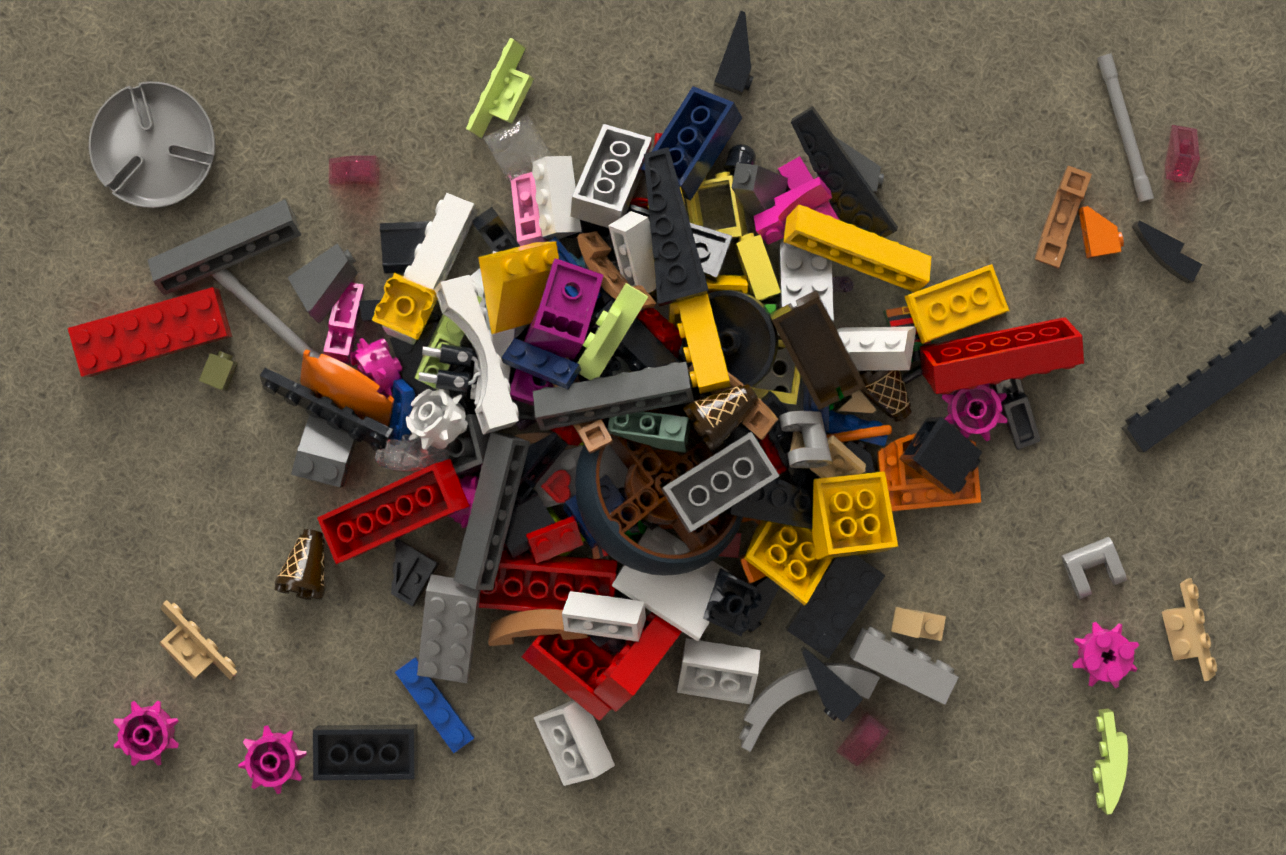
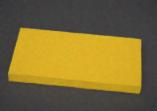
(956, 303)

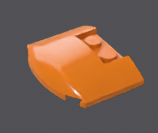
(345, 387)
(912, 490)

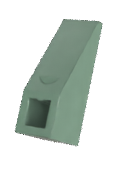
(652, 429)

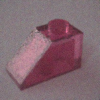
(1182, 154)
(354, 170)
(863, 739)

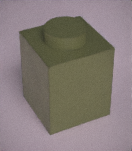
(218, 370)

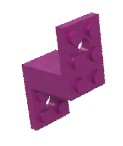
(559, 321)

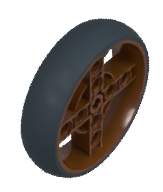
(610, 527)

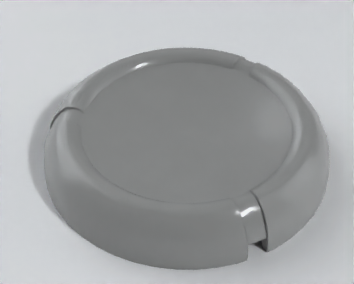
(152, 144)

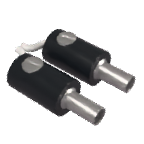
(449, 379)

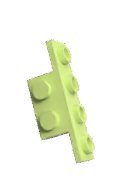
(503, 92)
(611, 330)

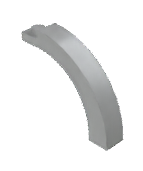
(795, 684)

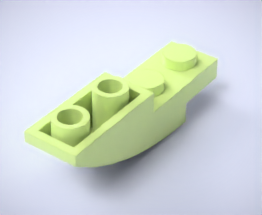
(445, 333)
(1112, 770)

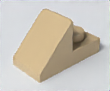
(857, 403)
(918, 624)

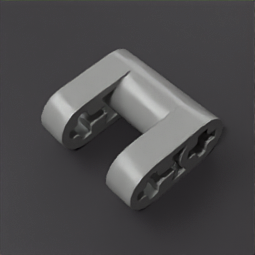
(816, 449)
(1091, 556)

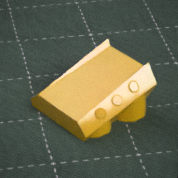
(405, 306)

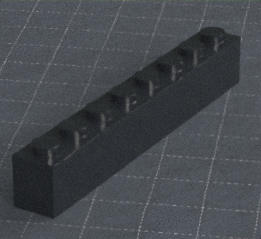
(643, 350)
(1208, 385)

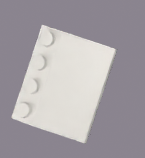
(674, 598)

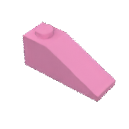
(526, 210)

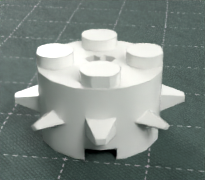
(436, 418)

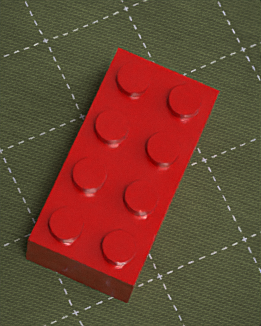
(635, 662)
(572, 667)

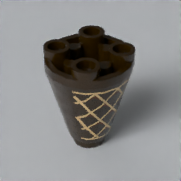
(888, 392)
(721, 413)
(304, 567)

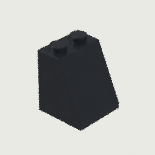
(941, 455)

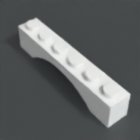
(460, 304)

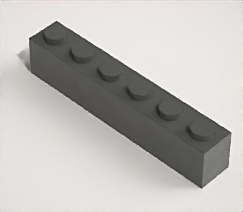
(224, 247)
(613, 396)
(491, 511)

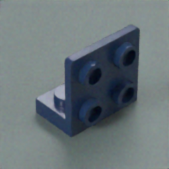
(612, 499)

